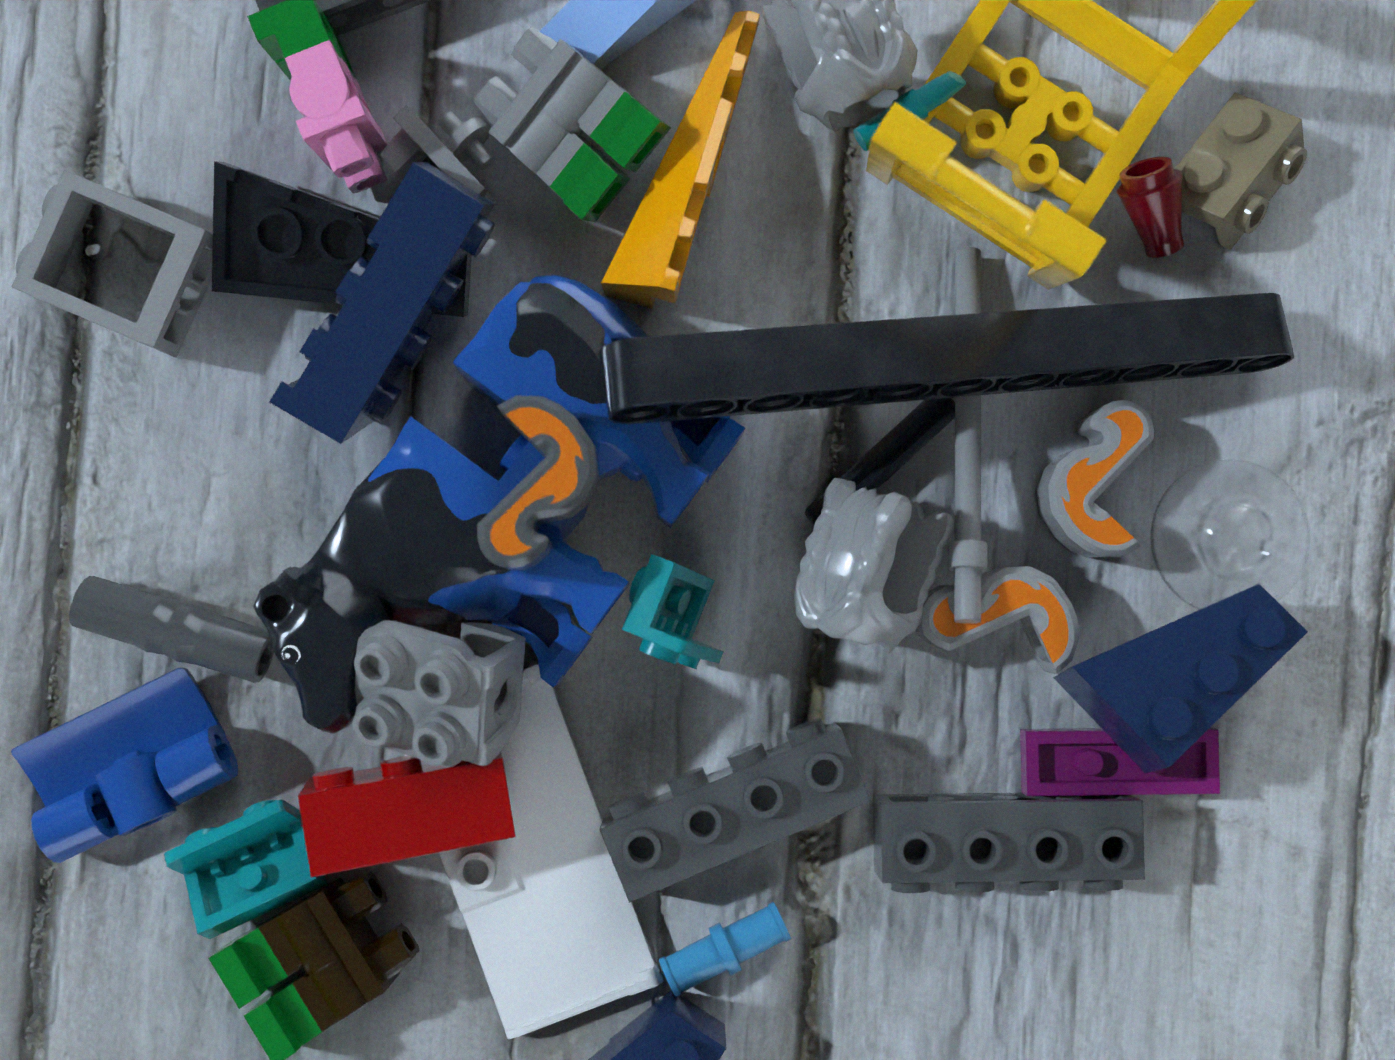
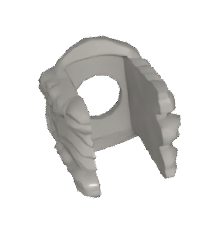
(843, 56)
(869, 565)

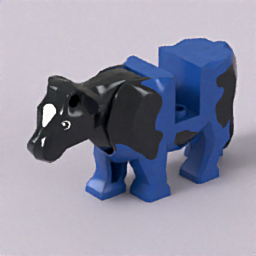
(411, 526)

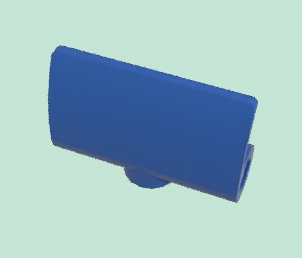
(125, 764)

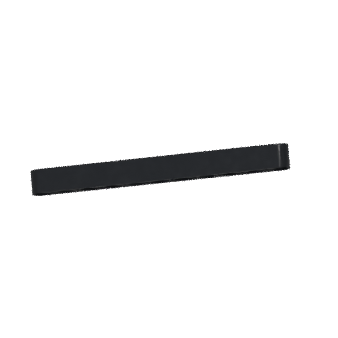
(940, 357)

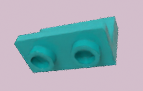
(667, 610)
(244, 867)

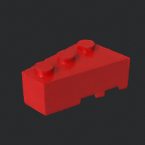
(401, 812)

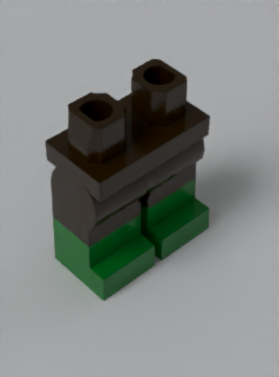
(339, 956)

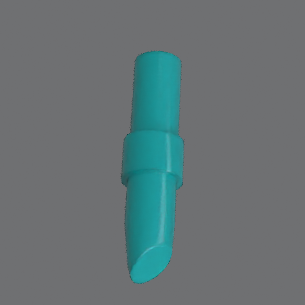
(915, 101)

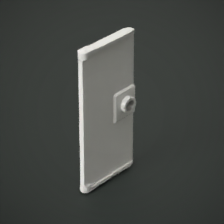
(549, 901)

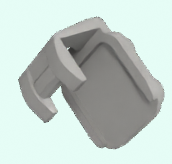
(435, 695)

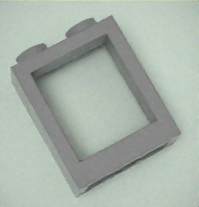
(175, 290)

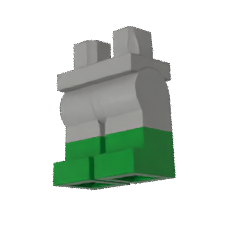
(552, 112)

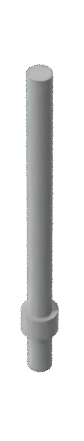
(967, 553)

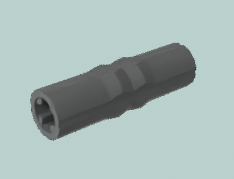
(172, 628)

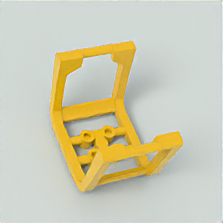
(1048, 240)

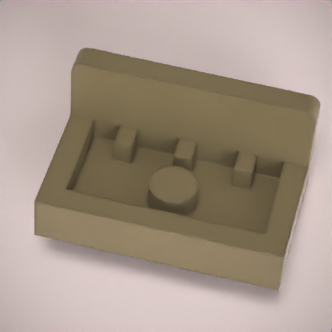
(1240, 166)

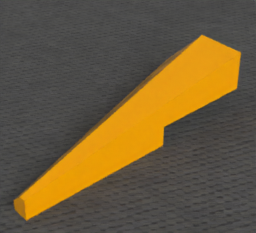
(664, 226)

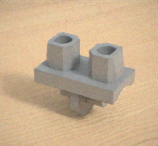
(419, 144)

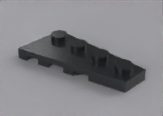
(290, 241)

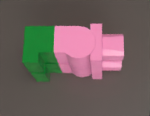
(323, 90)

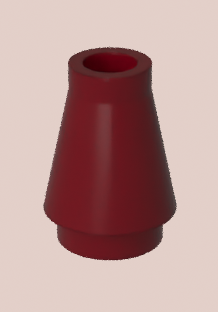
(1154, 203)

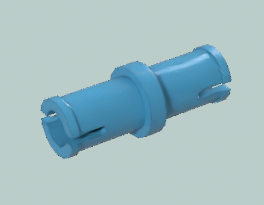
(724, 949)

